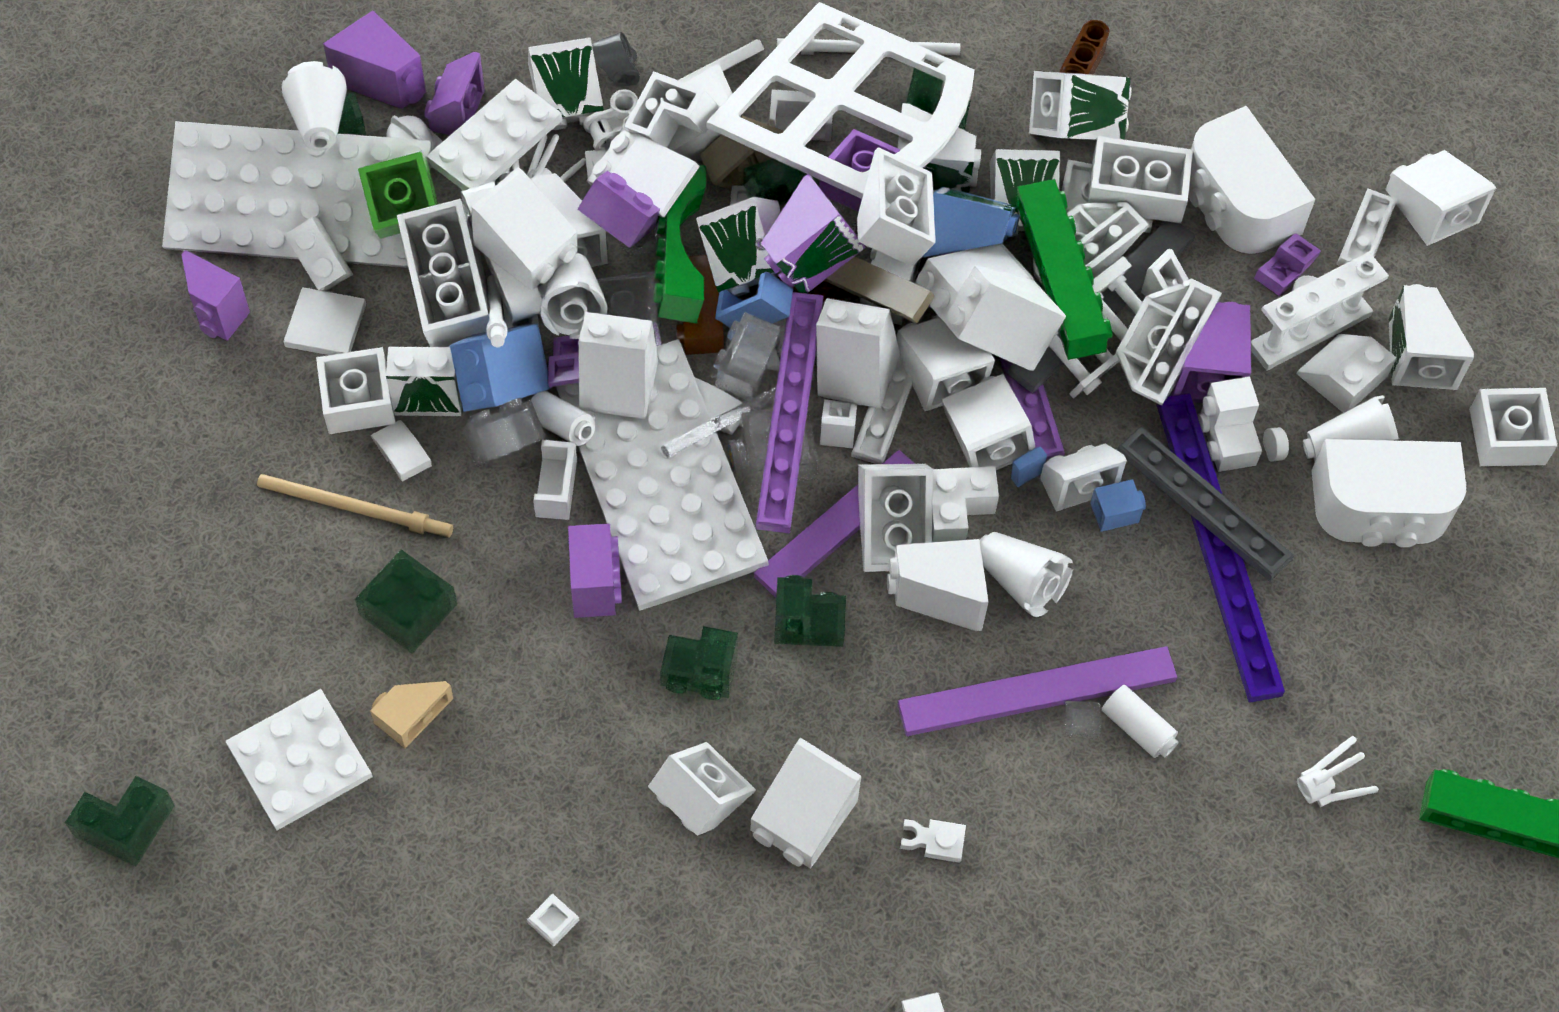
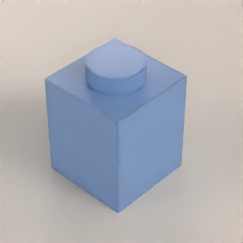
(1117, 505)

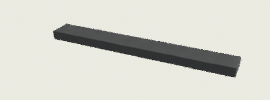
(1167, 236)

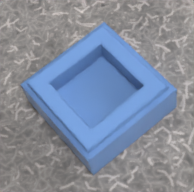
(1028, 466)

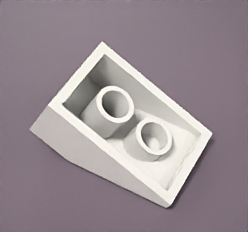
(647, 168)
(897, 208)
(893, 510)

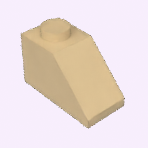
(409, 709)

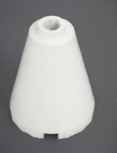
(315, 102)
(569, 295)
(1363, 422)
(1026, 570)

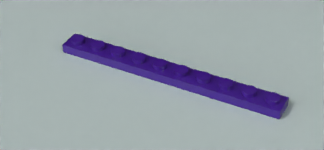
(1224, 566)

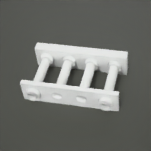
(1114, 280)
(1317, 311)

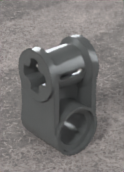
(617, 59)

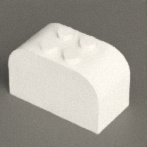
(1246, 184)
(445, 272)
(1387, 490)

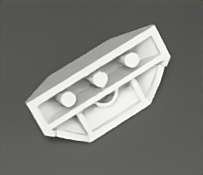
(1105, 232)
(1164, 336)

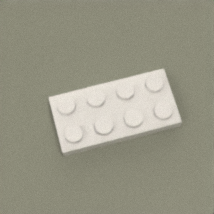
(495, 137)

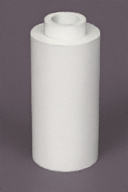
(563, 418)
(1140, 722)

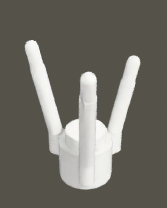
(539, 169)
(1318, 783)

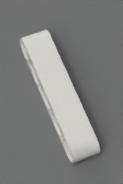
(517, 298)

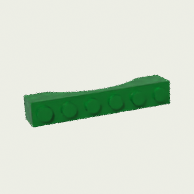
(680, 283)

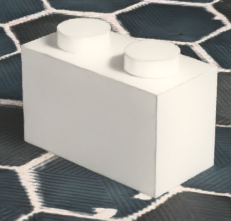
(318, 254)

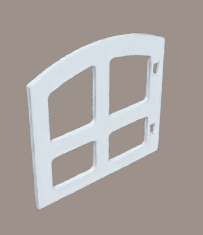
(838, 94)

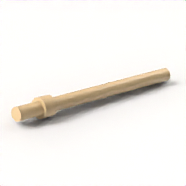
(416, 522)

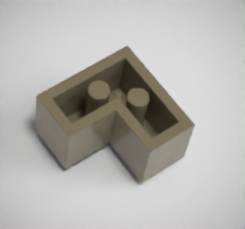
(728, 158)

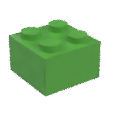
(395, 189)

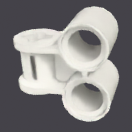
(610, 120)

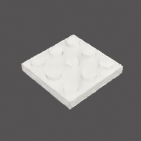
(299, 759)

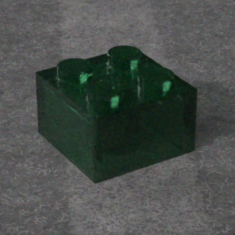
(406, 601)

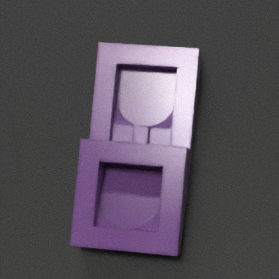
(1287, 265)
(564, 363)

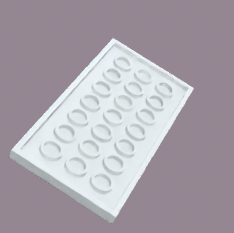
(253, 184)
(673, 516)

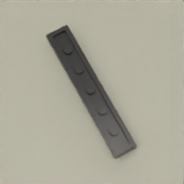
(1205, 503)

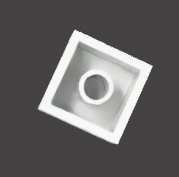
(355, 390)
(1513, 427)

